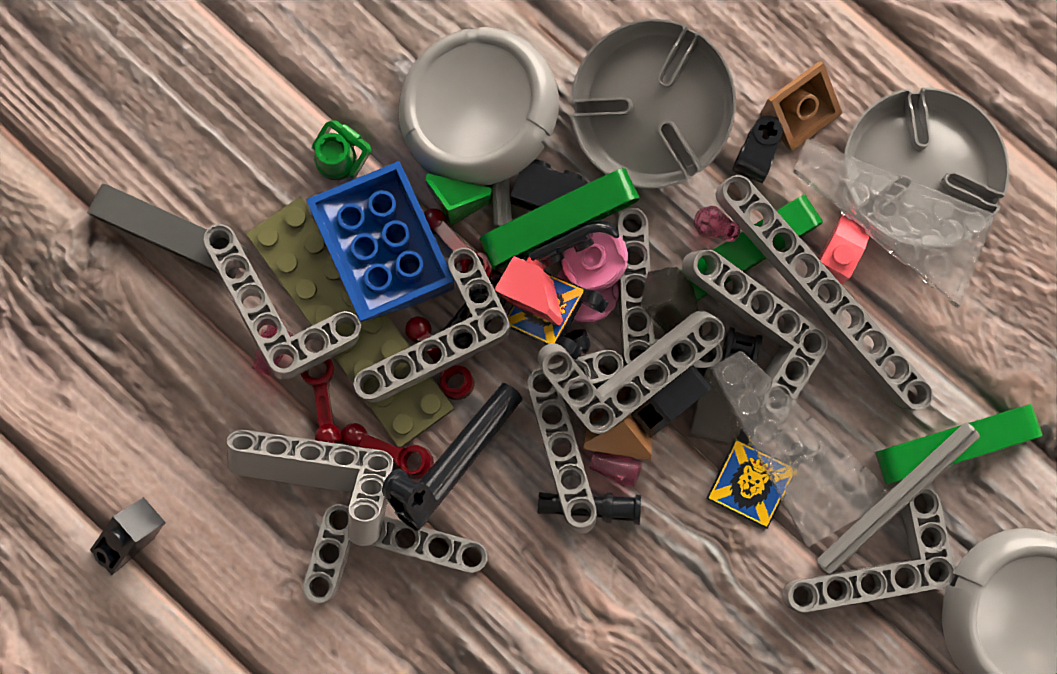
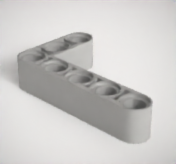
(631, 307)
(266, 314)
(764, 320)
(443, 340)
(633, 373)
(563, 434)
(320, 466)
(387, 540)
(884, 574)

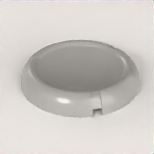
(653, 102)
(478, 106)
(936, 143)
(1005, 605)

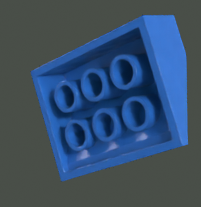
(381, 243)

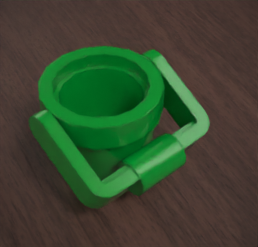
(334, 152)

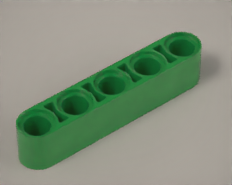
(586, 204)
(744, 254)
(995, 434)

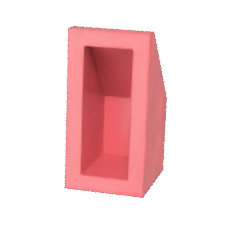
(844, 248)
(530, 289)

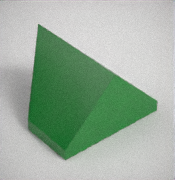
(456, 197)

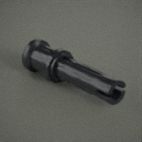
(607, 507)

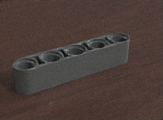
(155, 226)

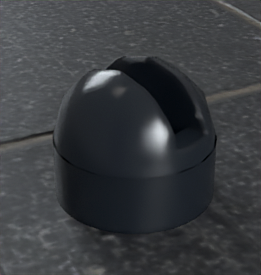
(581, 338)

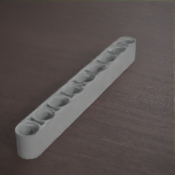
(839, 298)

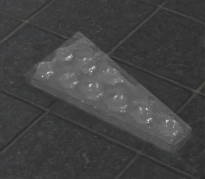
(911, 221)
(806, 464)

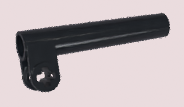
(419, 500)

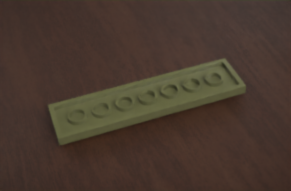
(305, 268)

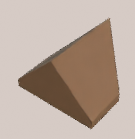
(623, 439)

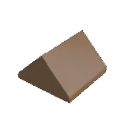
(804, 106)

